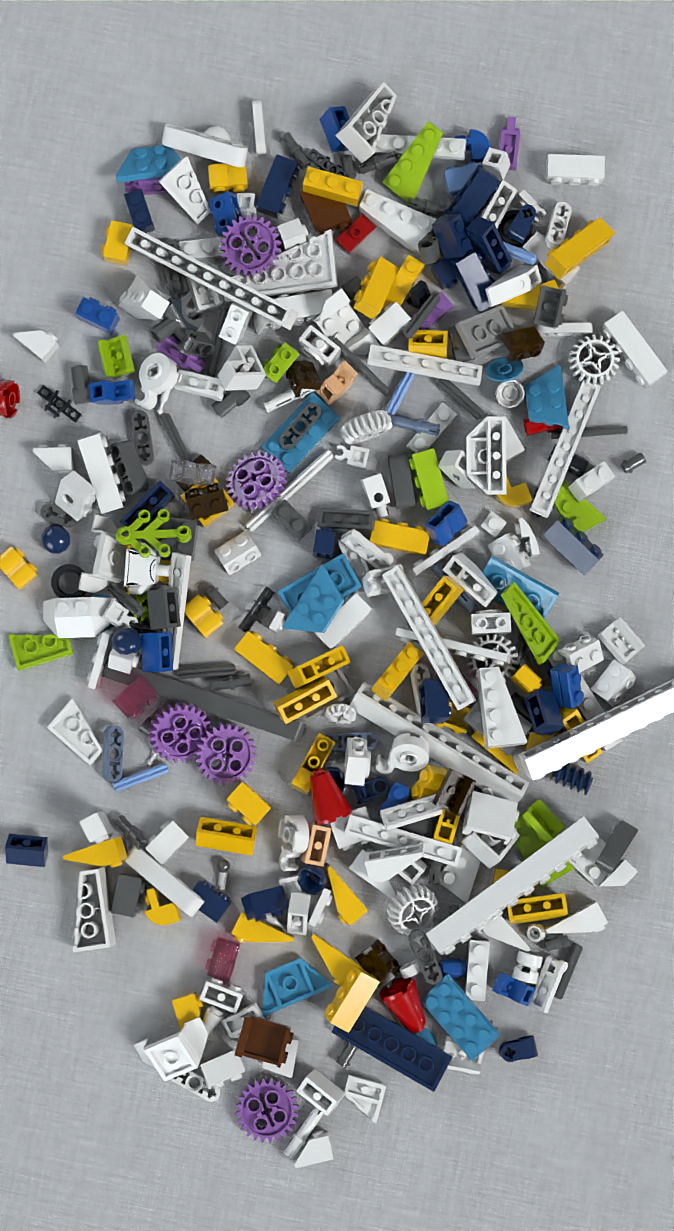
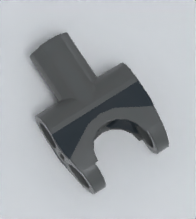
(176, 319)

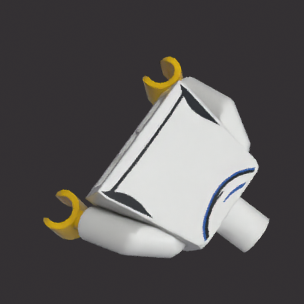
(142, 572)

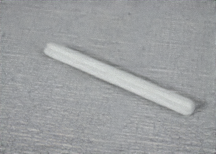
(290, 489)

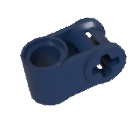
(520, 225)
(369, 790)
(522, 1049)

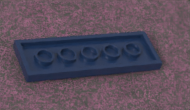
(397, 1048)

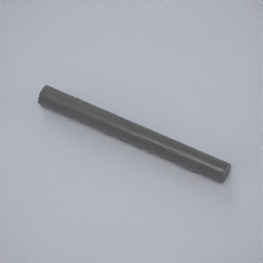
(218, 342)
(362, 367)
(596, 432)

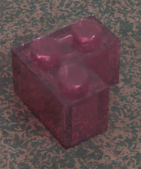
(135, 697)

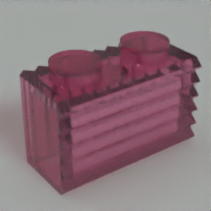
(223, 958)

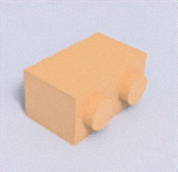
(318, 844)

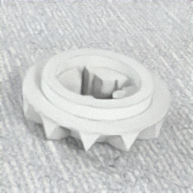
(340, 713)

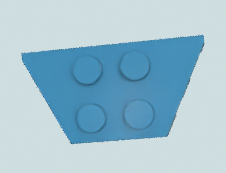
(147, 163)
(547, 399)
(317, 605)
(291, 984)

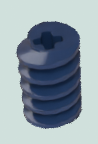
(573, 777)

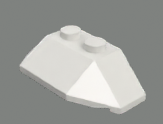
(487, 455)
(76, 616)

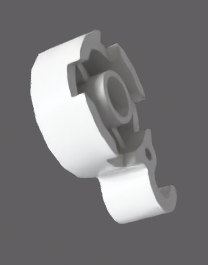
(156, 376)
(406, 753)
(295, 838)

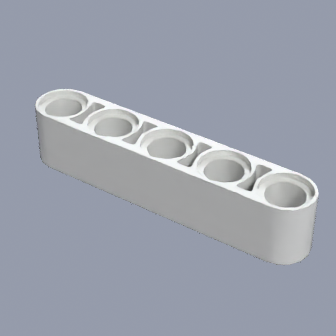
(204, 145)
(164, 880)

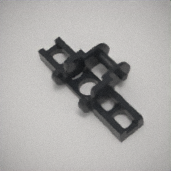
(337, 169)
(60, 409)
(251, 616)

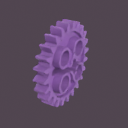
(264, 236)
(256, 480)
(178, 731)
(208, 753)
(283, 1103)

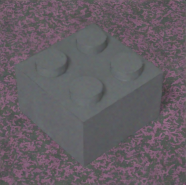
(175, 546)

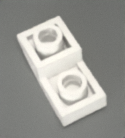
(525, 532)

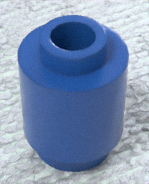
(453, 966)

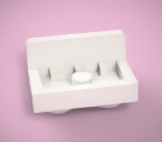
(204, 297)
(509, 550)
(237, 552)
(621, 640)
(583, 652)
(613, 683)
(317, 904)
(460, 1060)

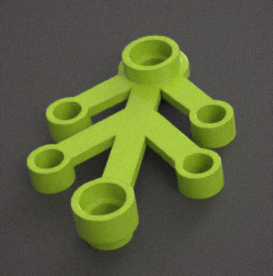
(150, 534)

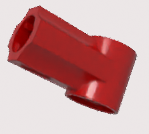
(534, 428)

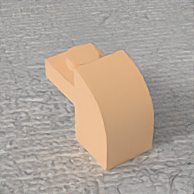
(338, 383)

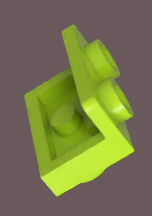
(116, 356)
(280, 362)
(543, 821)

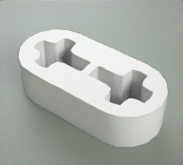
(412, 967)

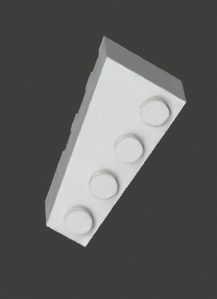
(498, 713)
(94, 915)

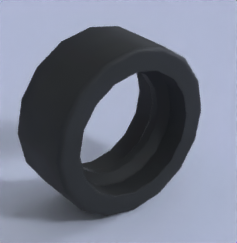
(512, 215)
(55, 581)

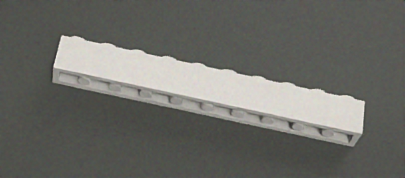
(211, 278)
(598, 731)
(443, 746)
(512, 886)

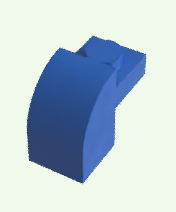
(477, 144)
(111, 393)
(513, 989)

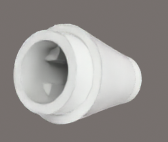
(213, 1017)

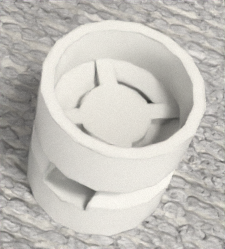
(530, 960)

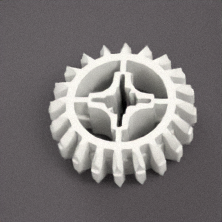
(601, 357)
(366, 427)
(499, 644)
(412, 909)

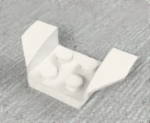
(342, 322)
(109, 560)
(597, 876)
(177, 1052)

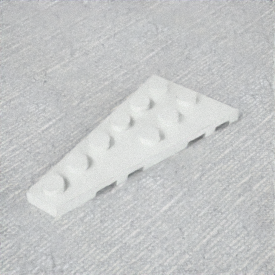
(297, 270)

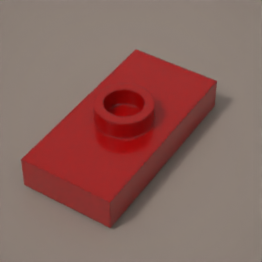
(355, 233)

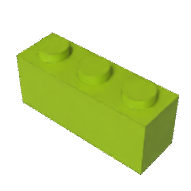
(428, 479)

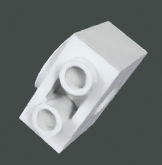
(319, 347)
(75, 496)
(490, 623)
(356, 761)
(338, 827)

